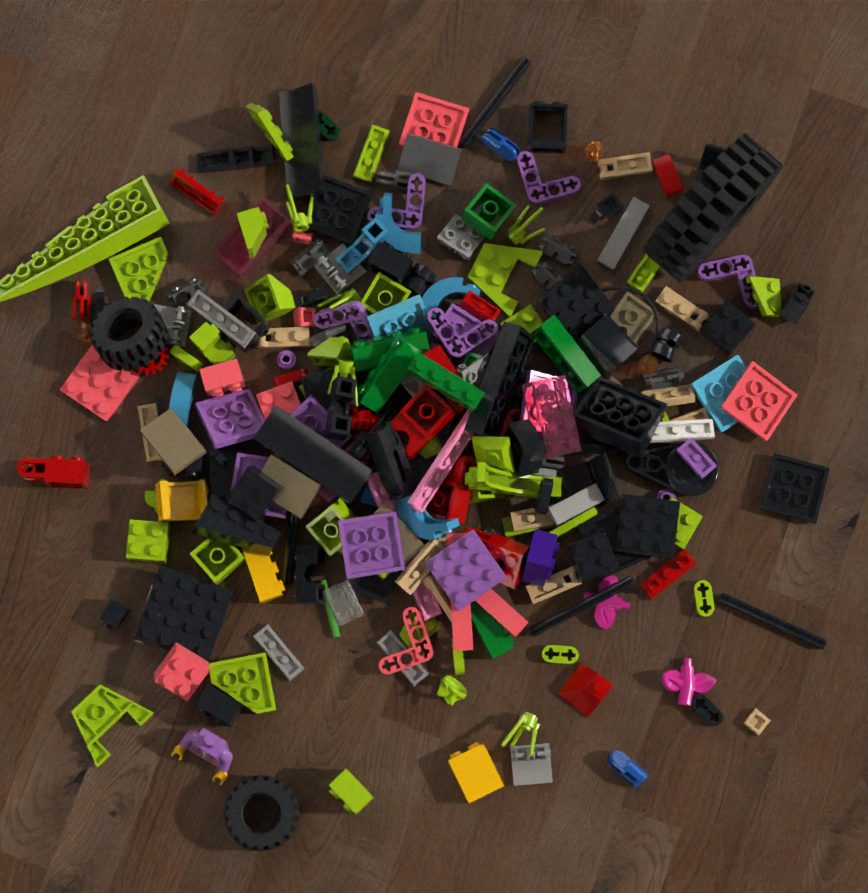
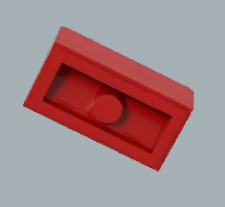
(479, 307)

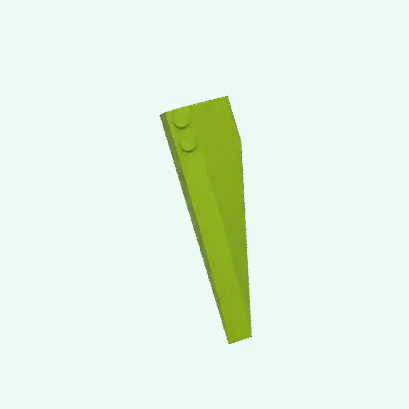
(111, 227)

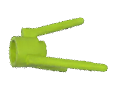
(299, 220)
(517, 234)
(347, 296)
(346, 369)
(527, 723)

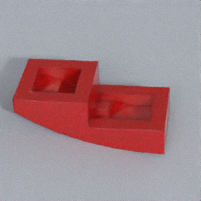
(667, 175)

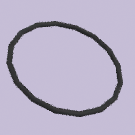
(655, 313)

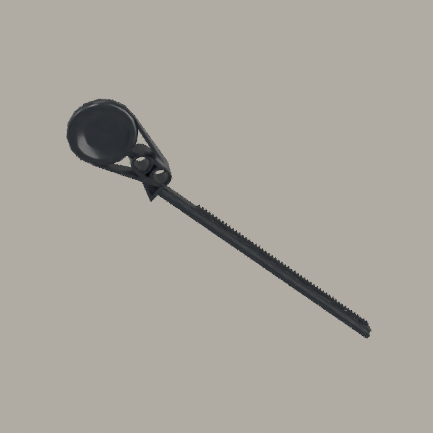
(677, 471)

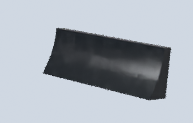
(302, 131)
(500, 380)
(313, 454)

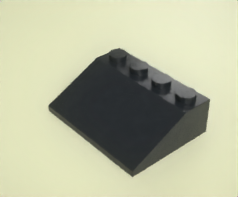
(619, 416)

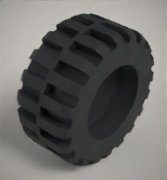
(140, 348)
(235, 806)

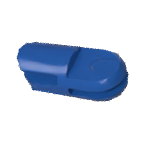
(500, 144)
(627, 768)

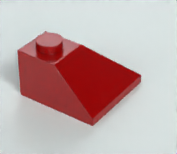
(585, 689)

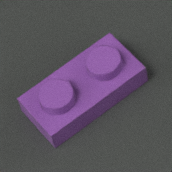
(696, 458)

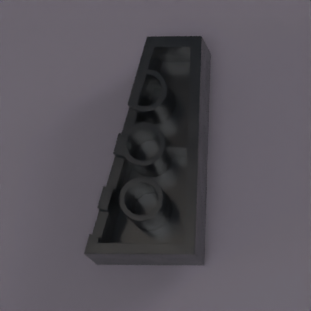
(232, 525)

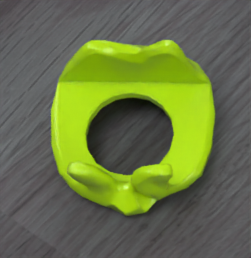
(451, 690)

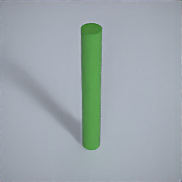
(333, 624)

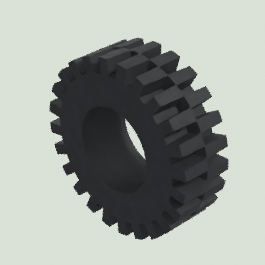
(712, 207)

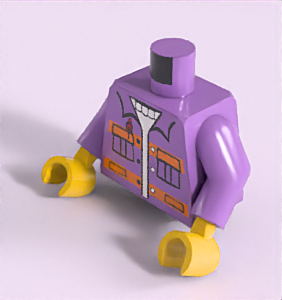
(208, 747)

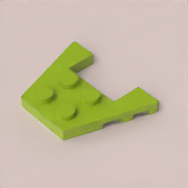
(494, 268)
(99, 713)

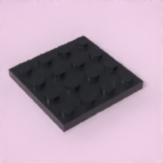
(183, 612)

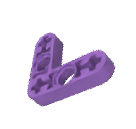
(537, 184)
(410, 209)
(740, 272)
(354, 318)
(461, 340)

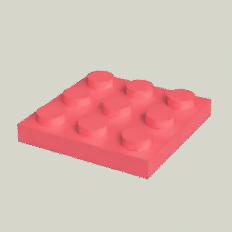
(435, 120)
(98, 385)
(758, 401)

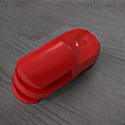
(81, 299)

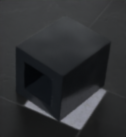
(114, 614)

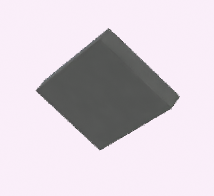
(430, 158)

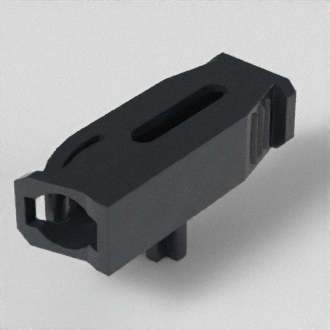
(390, 461)
(221, 469)

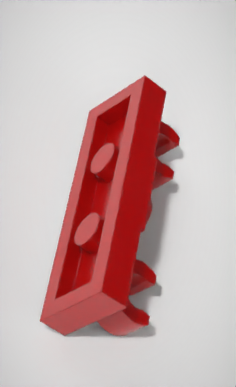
(196, 191)
(668, 574)

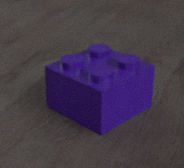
(540, 558)

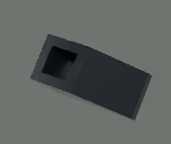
(797, 303)

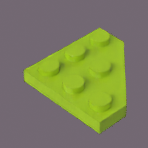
(273, 133)
(140, 268)
(246, 681)

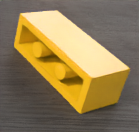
(264, 576)

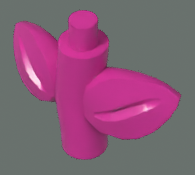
(605, 611)
(687, 682)

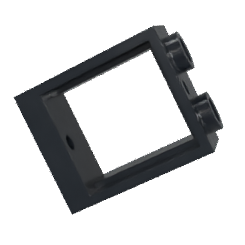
(547, 146)
(232, 305)

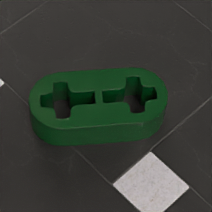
(331, 125)

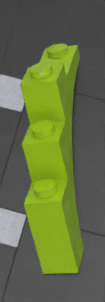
(506, 482)

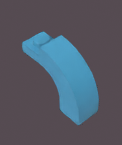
(400, 239)
(364, 246)
(445, 289)
(182, 395)
(423, 524)

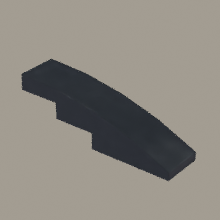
(236, 159)

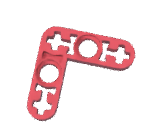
(414, 651)

